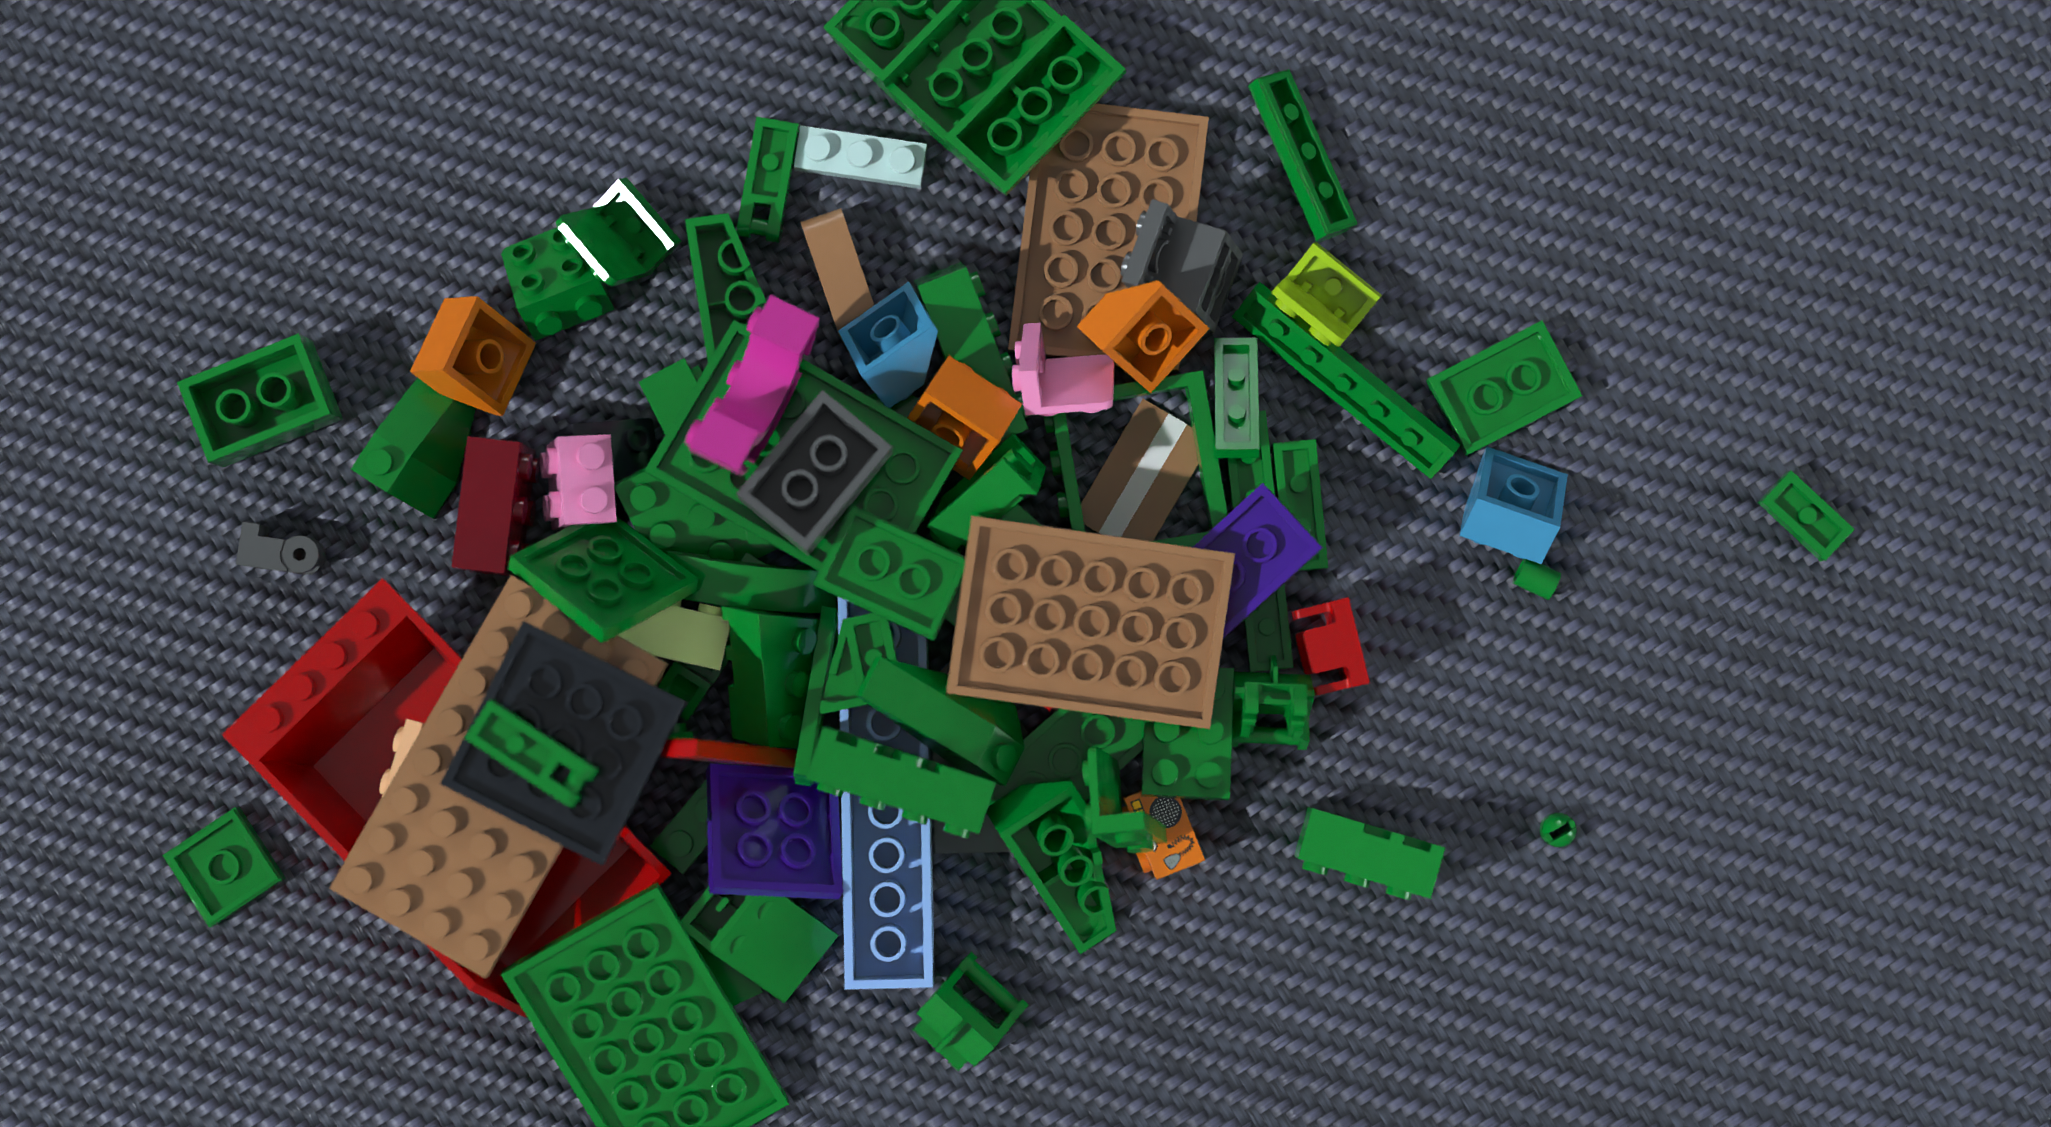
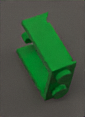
(990, 493)

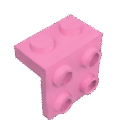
(1060, 383)
(578, 481)

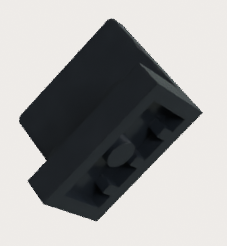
(631, 443)

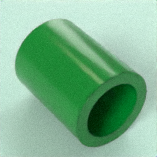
(1536, 578)

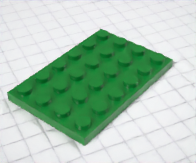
(897, 493)
(643, 1023)

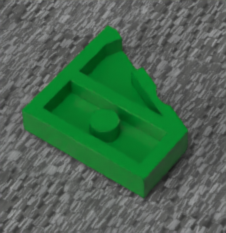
(858, 644)

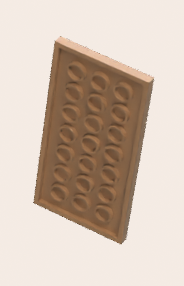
(440, 859)

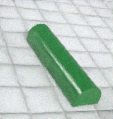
(1302, 155)

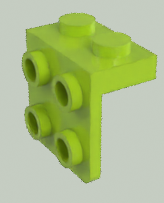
(1325, 295)

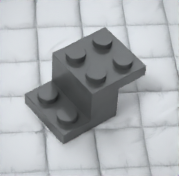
(1186, 257)

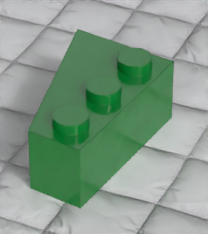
(770, 674)
(1368, 854)

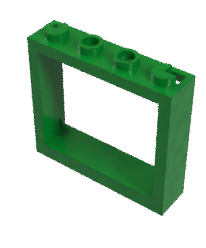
(1203, 433)

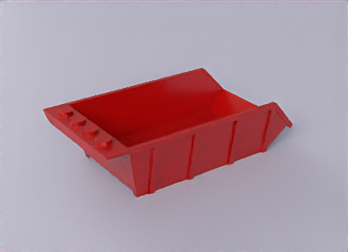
(329, 738)

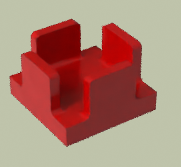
(1332, 646)

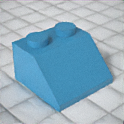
(892, 345)
(1514, 505)

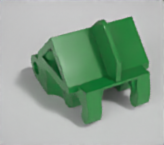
(1272, 694)
(957, 1026)

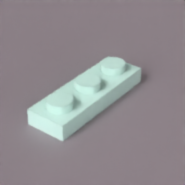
(860, 157)

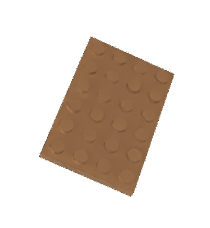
(1087, 211)
(1090, 622)

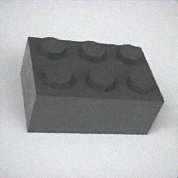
(815, 473)

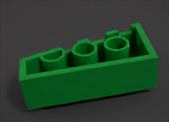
(721, 276)
(967, 332)
(900, 780)

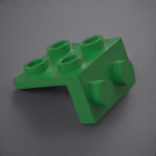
(619, 235)
(553, 284)
(1104, 812)

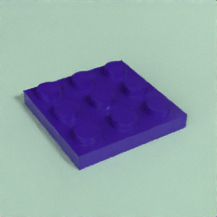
(771, 834)

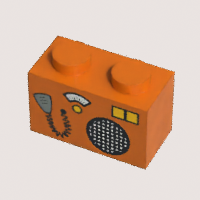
(1182, 845)

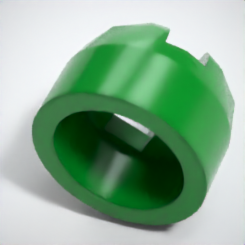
(1554, 821)

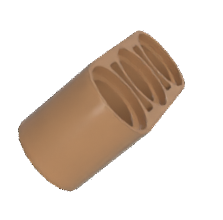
(838, 266)

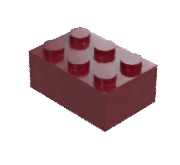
(494, 505)

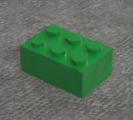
(259, 400)

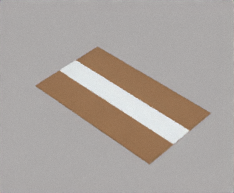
(1141, 476)

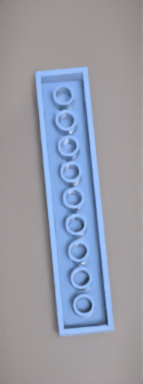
(886, 858)

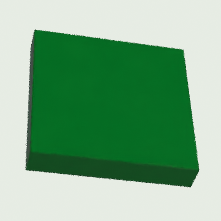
(224, 866)

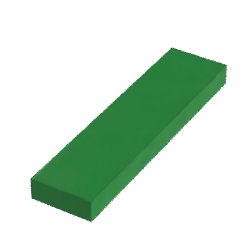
(812, 719)

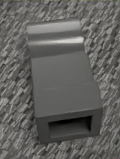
(294, 555)

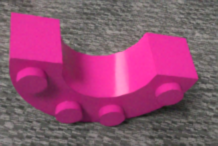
(759, 387)

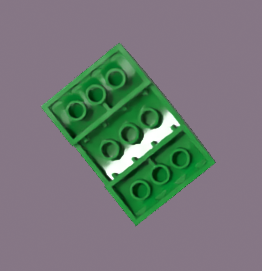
(980, 74)

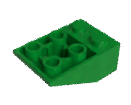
(761, 937)

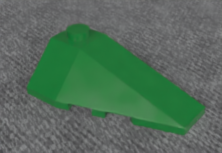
(419, 449)
(964, 730)
(1059, 855)

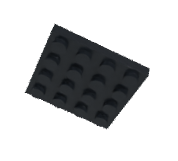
(589, 710)

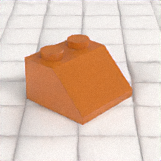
(1143, 331)
(473, 355)
(965, 413)

